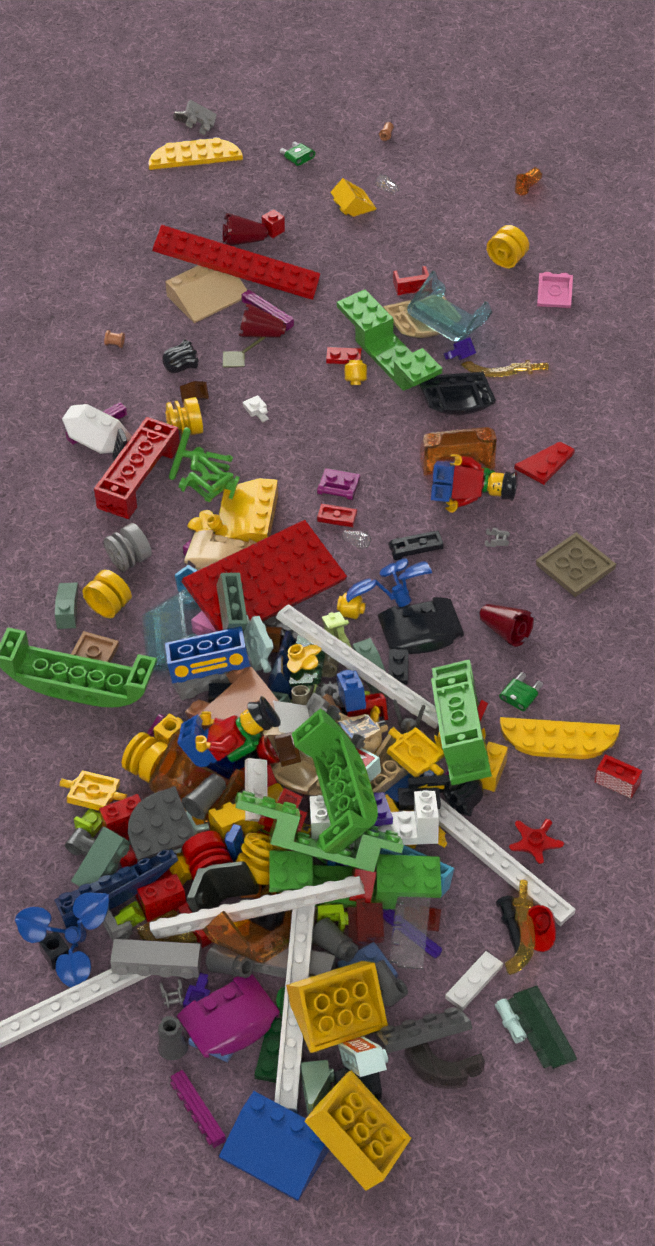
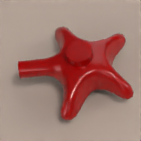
(535, 840)

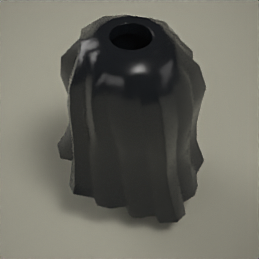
(180, 357)
(464, 796)

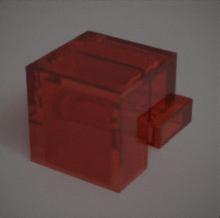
(366, 922)

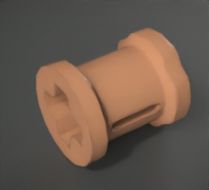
(114, 338)

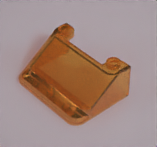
(179, 771)
(250, 939)

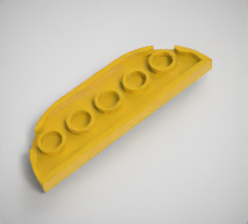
(194, 153)
(559, 738)

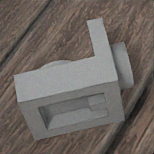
(117, 931)

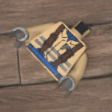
(360, 729)

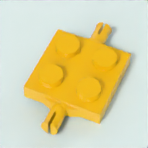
(415, 752)
(92, 790)

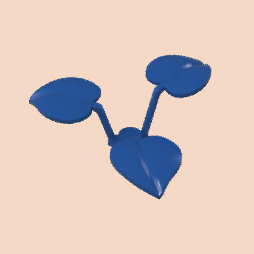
(400, 593)
(91, 911)

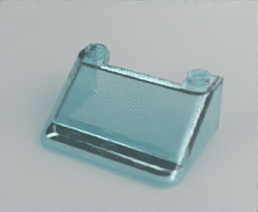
(441, 314)
(166, 624)

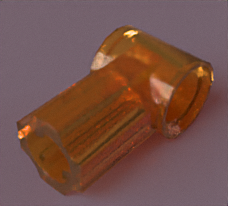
(526, 180)

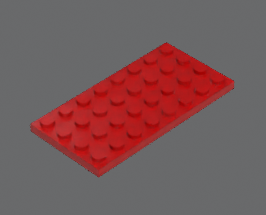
(272, 574)

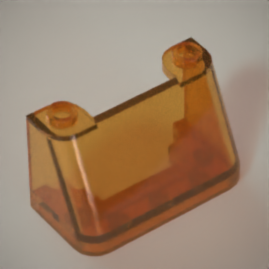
(473, 442)

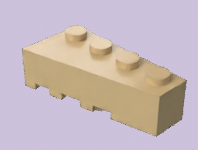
(391, 770)

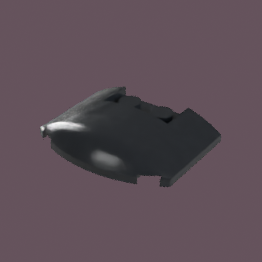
(458, 393)
(421, 626)

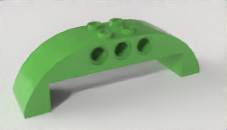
(73, 676)
(341, 779)

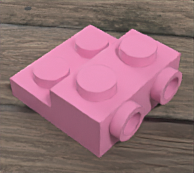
(555, 290)

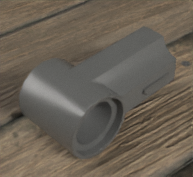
(79, 842)
(391, 987)

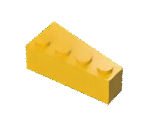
(223, 819)

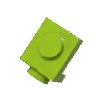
(333, 912)

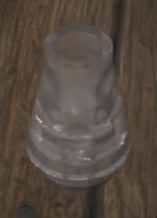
(384, 183)
(358, 538)

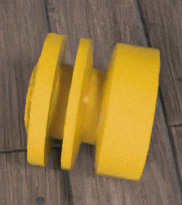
(184, 417)
(143, 755)
(256, 855)

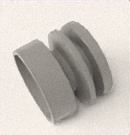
(127, 547)

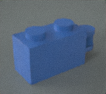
(351, 690)

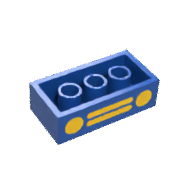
(207, 655)

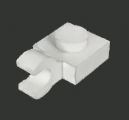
(256, 406)

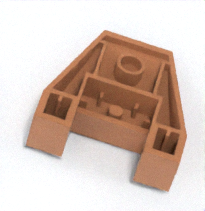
(246, 688)

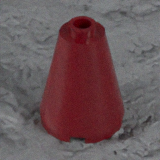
(242, 230)
(260, 324)
(508, 622)

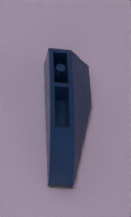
(119, 886)

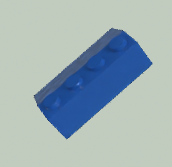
(274, 1146)

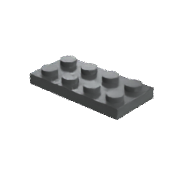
(423, 1030)

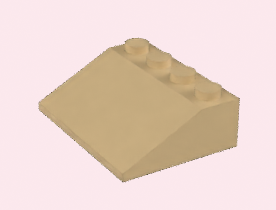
(204, 292)

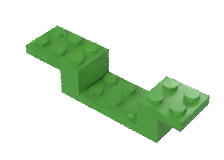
(376, 337)
(460, 722)
(285, 824)
(394, 878)

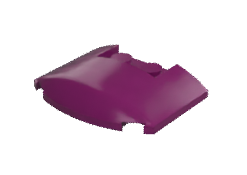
(229, 1017)

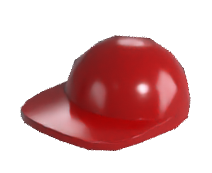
(266, 750)
(544, 927)

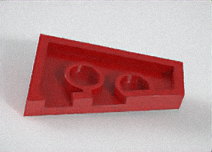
(546, 462)

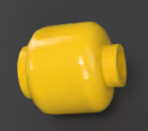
(355, 372)
(353, 608)

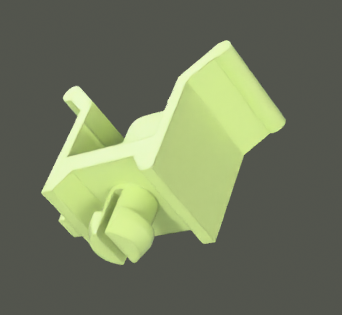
(334, 624)

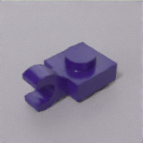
(462, 349)
(197, 992)

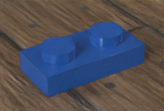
(234, 841)

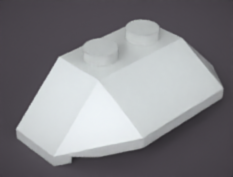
(93, 428)

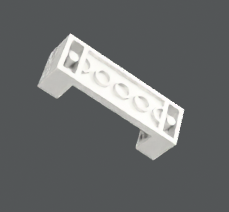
(412, 826)

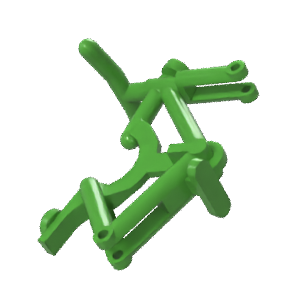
(223, 480)

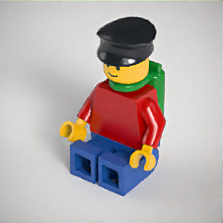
(467, 481)
(226, 737)

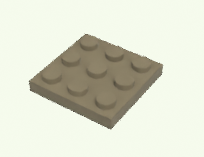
(575, 564)

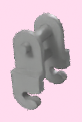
(498, 533)
(179, 991)

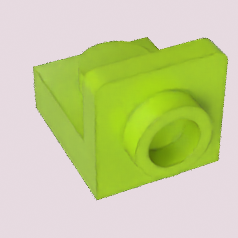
(90, 822)
(130, 913)

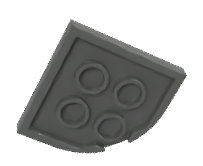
(159, 824)

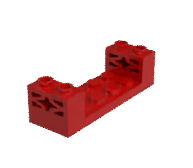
(119, 484)
(166, 891)

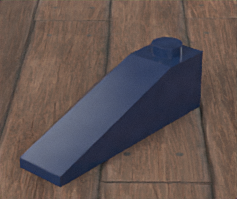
(280, 674)

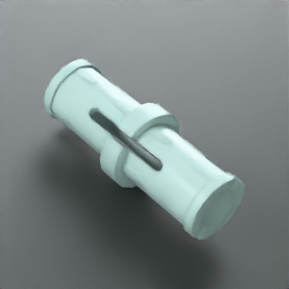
(510, 1020)

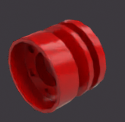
(204, 851)

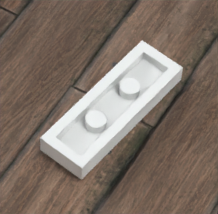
(255, 782)
(474, 980)

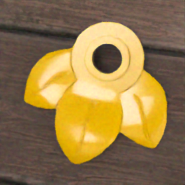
(205, 521)
(302, 657)

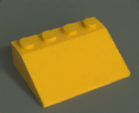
(250, 511)
(338, 1005)
(358, 1131)

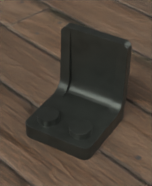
(220, 882)

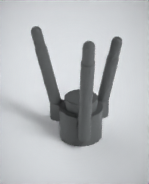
(408, 723)

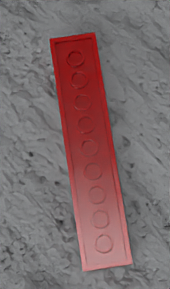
(236, 262)

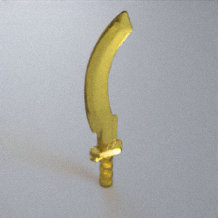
(505, 371)
(527, 931)

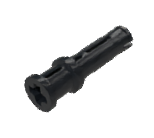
(508, 918)

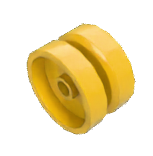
(507, 246)
(107, 593)

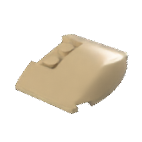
(406, 324)
(209, 548)
(299, 776)

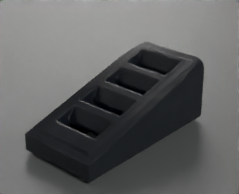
(120, 443)

